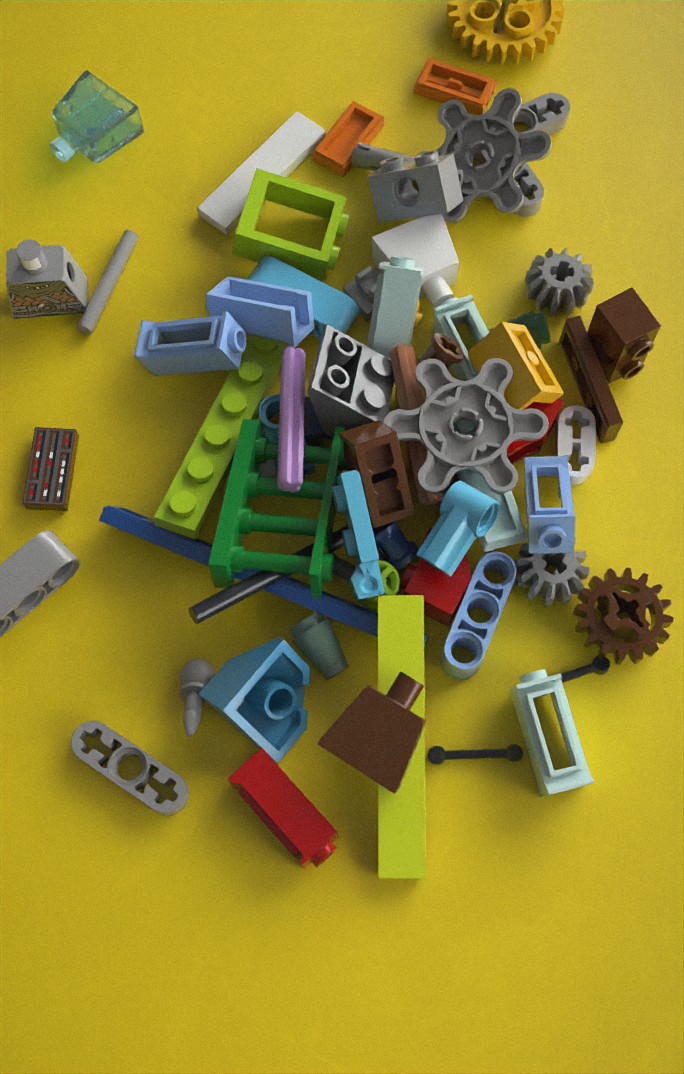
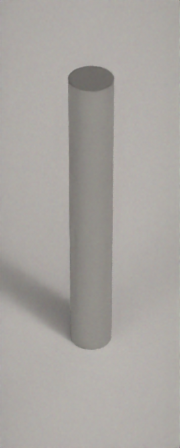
(107, 282)

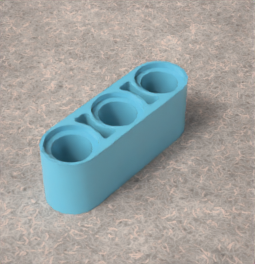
(328, 303)

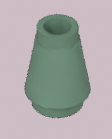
(320, 644)

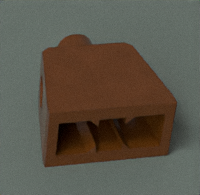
(379, 732)

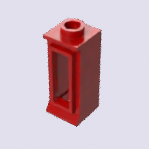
(284, 809)

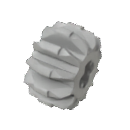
(559, 282)
(560, 583)

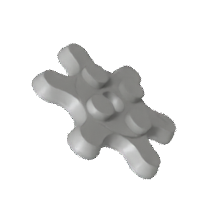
(508, 151)
(474, 400)

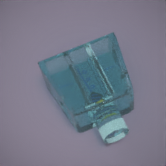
(94, 120)

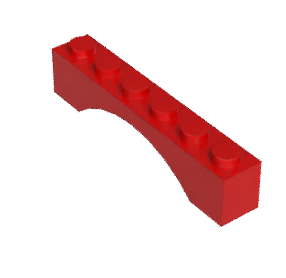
(444, 592)

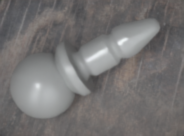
(194, 677)

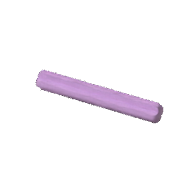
(291, 420)

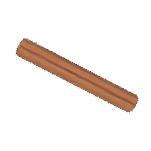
(409, 398)

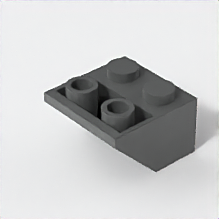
(349, 383)

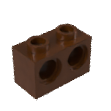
(378, 458)

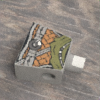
(44, 281)

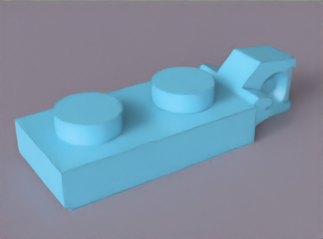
(359, 536)

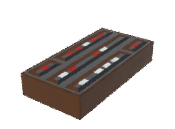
(51, 469)

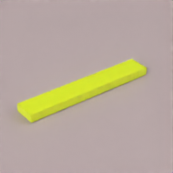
(404, 813)

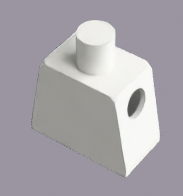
(431, 247)

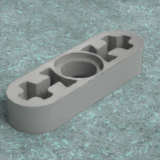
(111, 739)

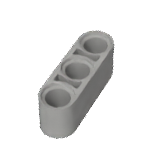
(33, 576)

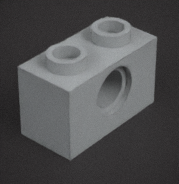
(398, 200)

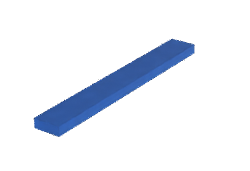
(287, 587)

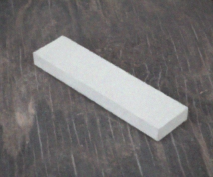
(277, 155)

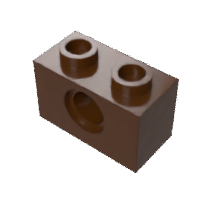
(622, 335)

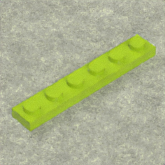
(214, 447)

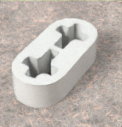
(584, 445)

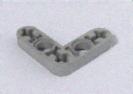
(550, 123)

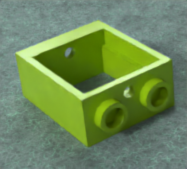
(299, 196)

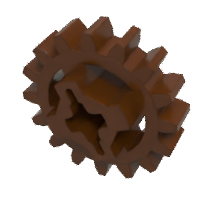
(633, 629)

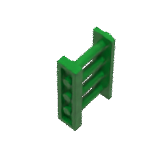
(238, 518)

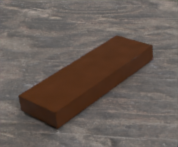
(590, 379)

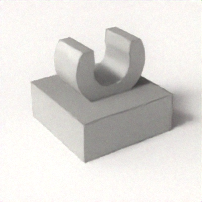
(363, 290)

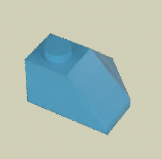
(262, 696)

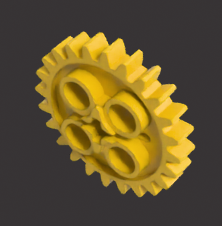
(526, 26)

